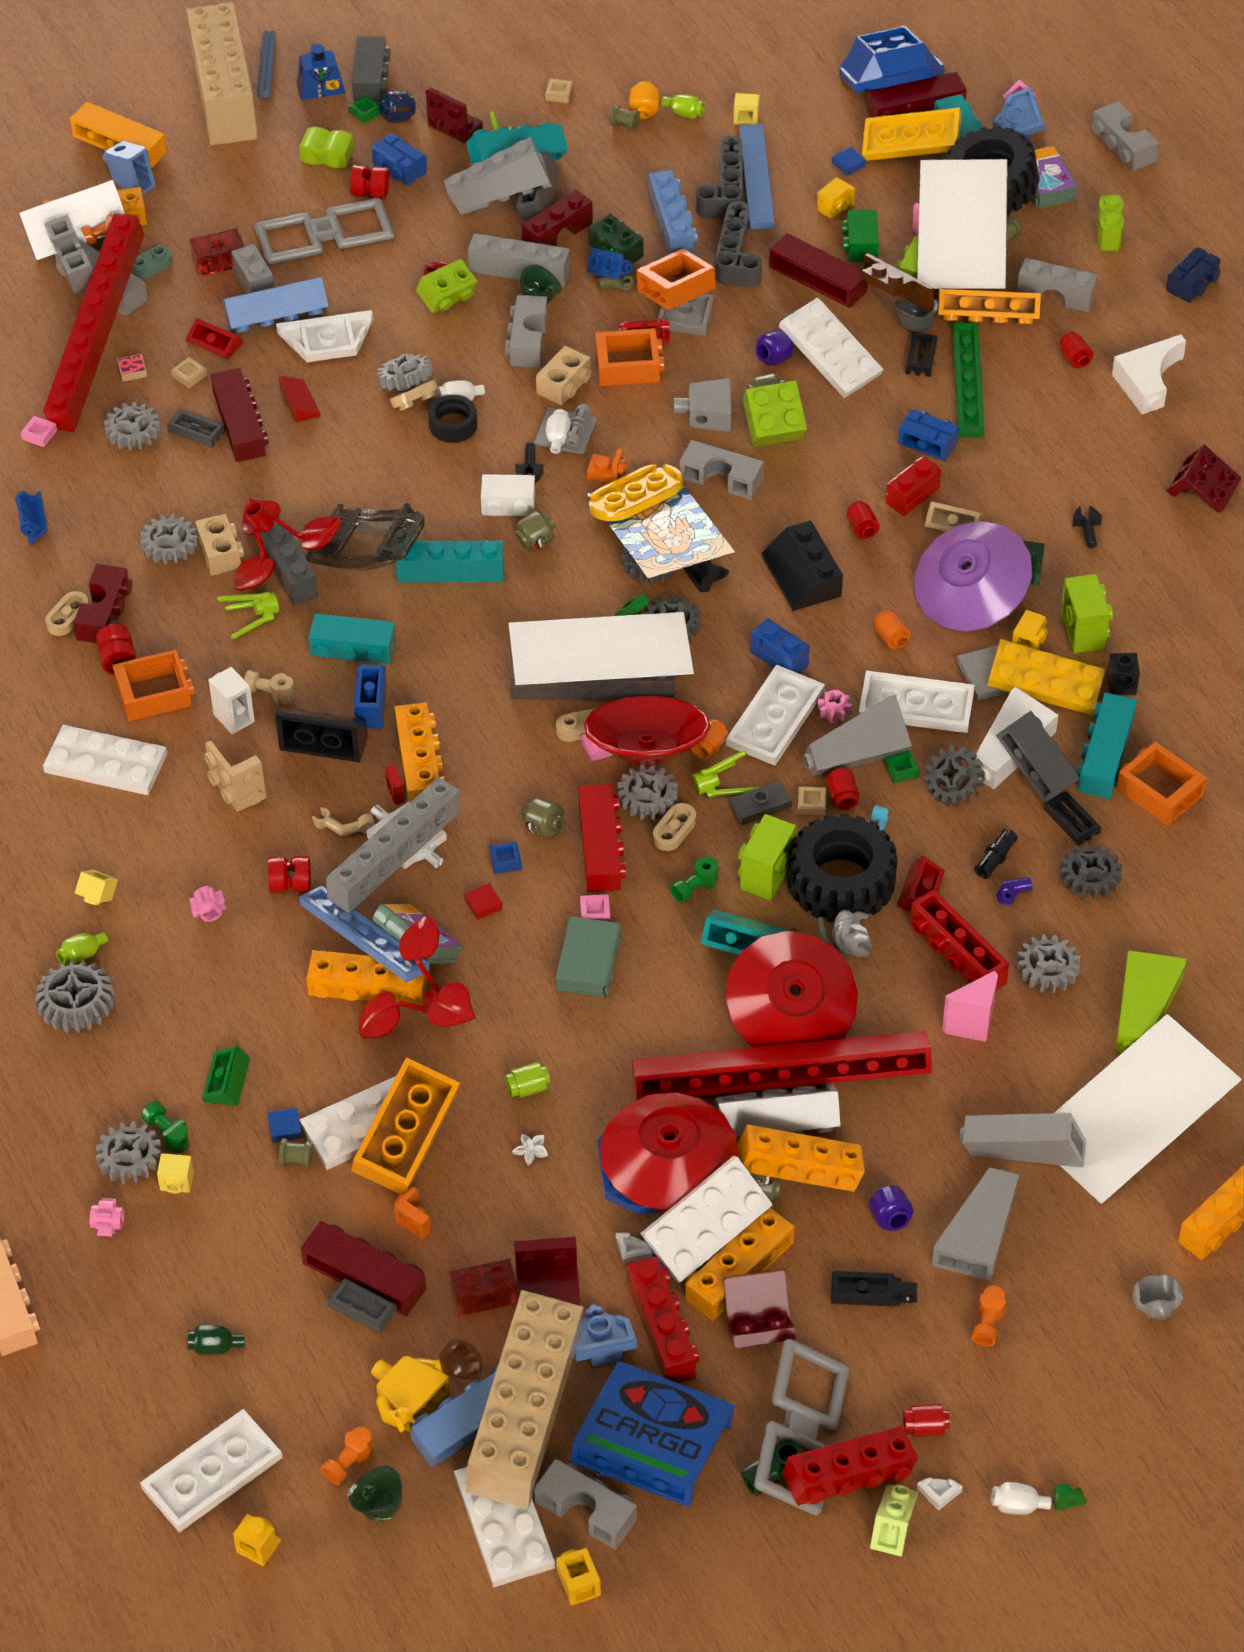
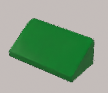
(226, 1076)

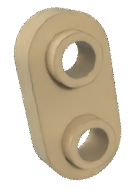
(405, 399)
(61, 617)
(574, 731)
(672, 828)

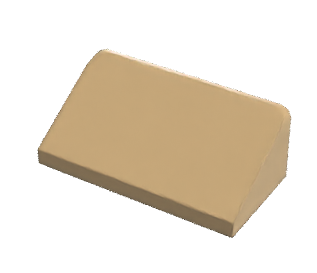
(946, 517)

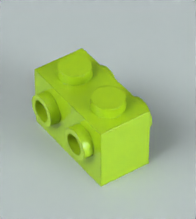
(447, 286)

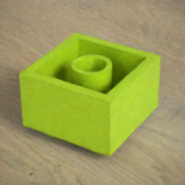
(774, 413)
(1085, 613)
(766, 857)

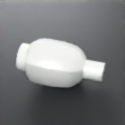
(461, 388)
(557, 428)
(1018, 1499)

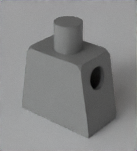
(707, 405)

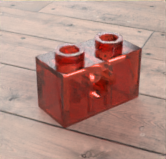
(213, 251)
(483, 1287)

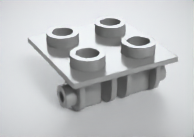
(581, 429)

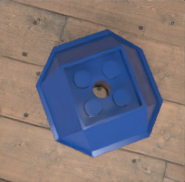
(888, 60)

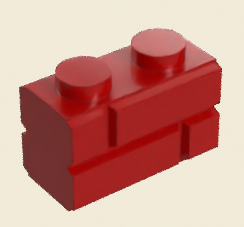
(913, 486)

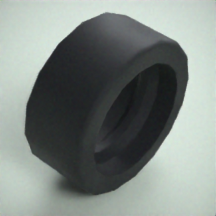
(452, 432)

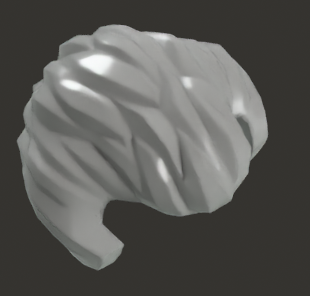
(850, 935)
(1157, 1296)

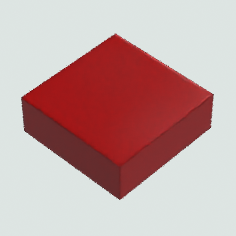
(395, 784)
(483, 901)

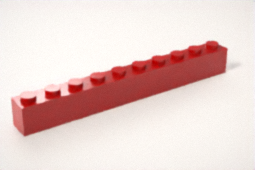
(94, 322)
(784, 1065)

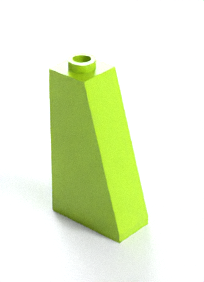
(1146, 994)

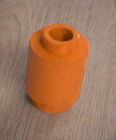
(891, 629)
(712, 742)

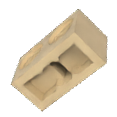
(563, 375)
(219, 544)

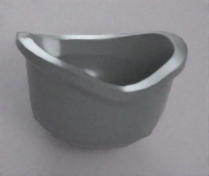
(914, 317)

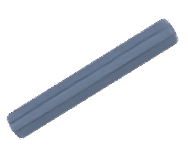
(266, 64)

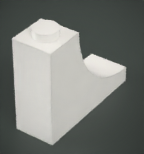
(1141, 372)

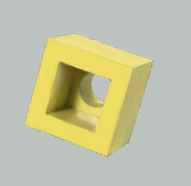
(746, 109)
(96, 887)
(175, 1173)

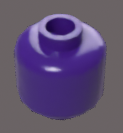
(774, 347)
(891, 1208)

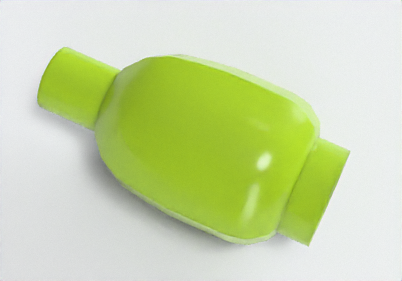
(685, 105)
(80, 948)

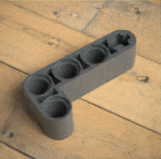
(714, 199)
(731, 264)

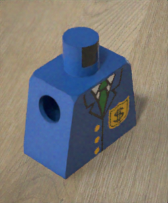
(319, 74)

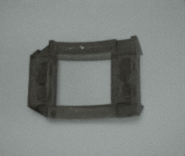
(399, 525)

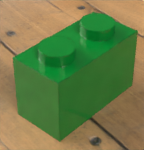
(861, 234)

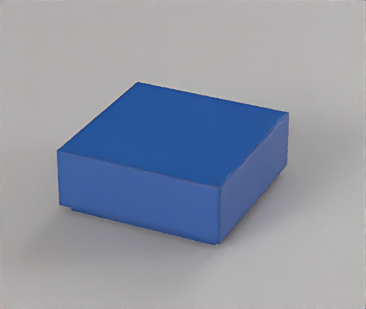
(848, 161)
(505, 857)
(284, 1124)

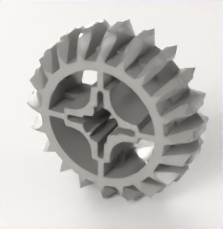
(58, 990)

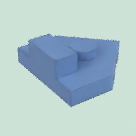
(1020, 113)
(604, 1337)

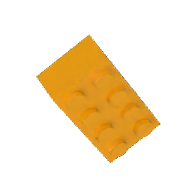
(405, 1126)

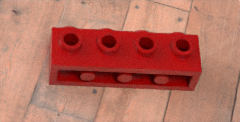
(600, 839)
(956, 939)
(661, 1320)
(849, 1466)

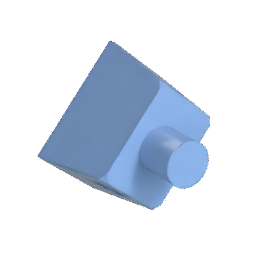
(130, 166)

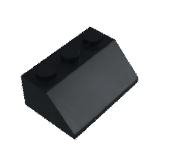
(803, 566)
(321, 734)

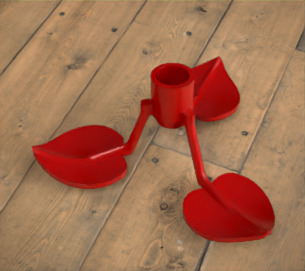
(260, 517)
(442, 1005)

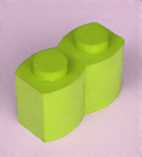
(326, 147)
(1110, 222)

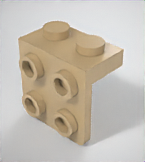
(239, 784)

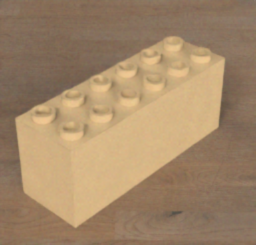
(221, 74)
(524, 1400)

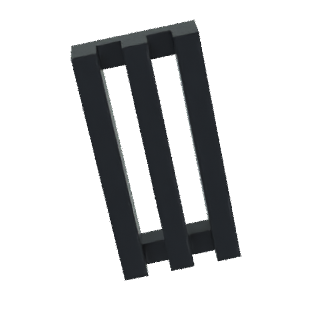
(919, 367)
(1068, 820)

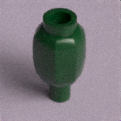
(213, 1340)

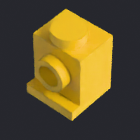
(835, 198)
(1031, 630)
(258, 1534)
(586, 1583)

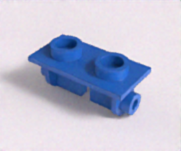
(608, 264)
(31, 515)

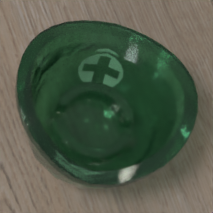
(539, 282)
(377, 1494)

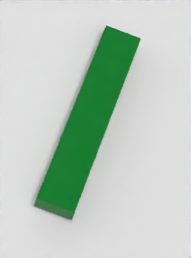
(968, 380)

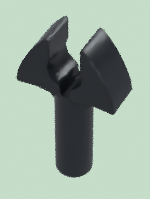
(529, 465)
(1088, 524)

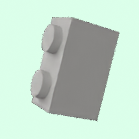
(251, 269)

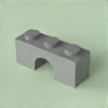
(1113, 127)
(69, 253)
(1075, 285)
(526, 331)
(704, 461)
(566, 1486)

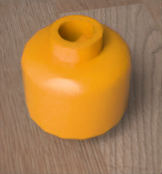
(645, 99)

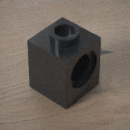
(1123, 673)

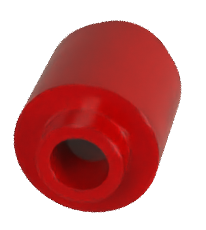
(1075, 350)
(862, 520)
(843, 788)
(926, 1420)

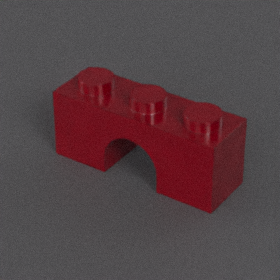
(571, 212)
(109, 587)

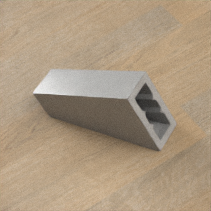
(861, 740)
(1025, 1138)
(978, 1229)

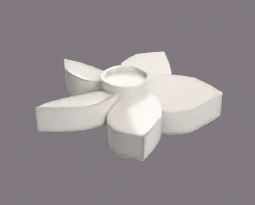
(531, 1148)

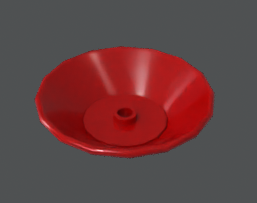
(647, 728)
(761, 995)
(660, 1170)

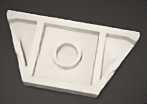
(327, 336)

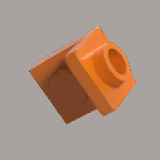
(606, 468)
(411, 1215)

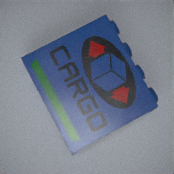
(651, 1432)

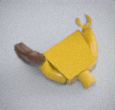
(421, 1384)

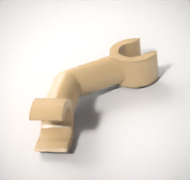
(361, 825)

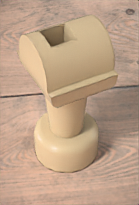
(279, 686)

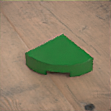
(1066, 1497)

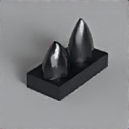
(704, 574)

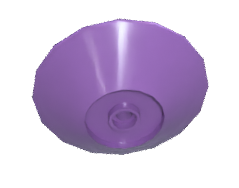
(983, 592)

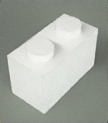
(507, 495)
(231, 700)

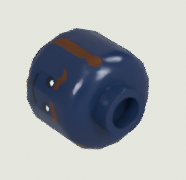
(397, 106)

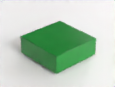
(364, 109)
(633, 606)
(901, 767)

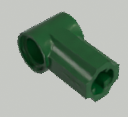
(782, 1449)

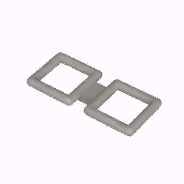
(324, 229)
(800, 1420)

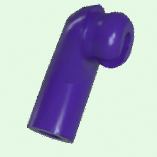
(1011, 888)

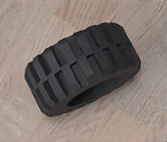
(1003, 145)
(846, 840)

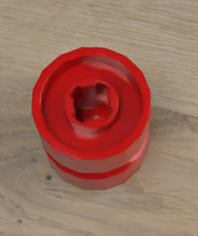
(368, 181)
(114, 646)
(279, 874)

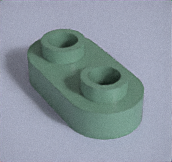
(152, 262)

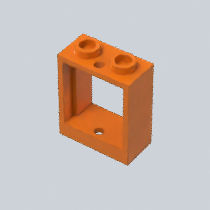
(654, 277)
(633, 371)
(149, 668)
(1162, 808)

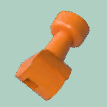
(91, 234)
(991, 1308)
(357, 1449)

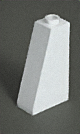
(996, 759)

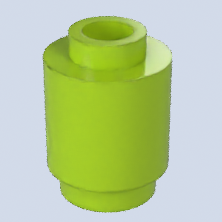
(527, 1080)

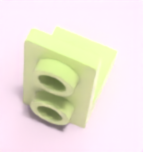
(893, 1519)

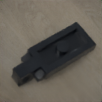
(871, 1289)

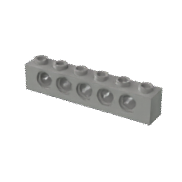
(393, 845)

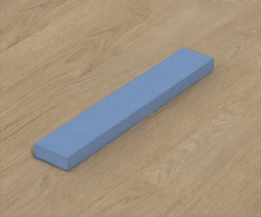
(756, 177)
(362, 934)

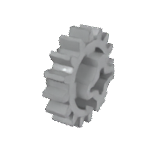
(404, 372)
(132, 426)
(171, 539)
(647, 792)
(1048, 963)
(128, 1152)

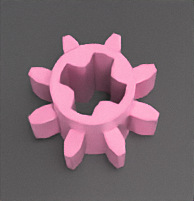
(834, 706)
(207, 903)
(107, 1217)

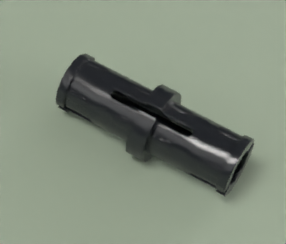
(995, 853)

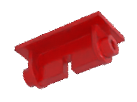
(662, 327)

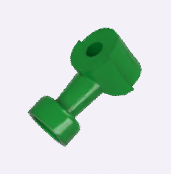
(704, 874)
(174, 1133)

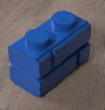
(402, 159)
(928, 434)
(779, 647)
(370, 695)

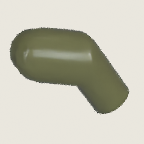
(625, 283)

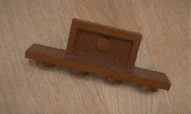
(897, 282)

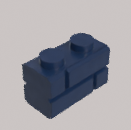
(1193, 274)

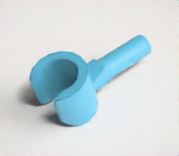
(880, 815)

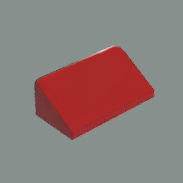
(213, 339)
(298, 398)
(920, 880)

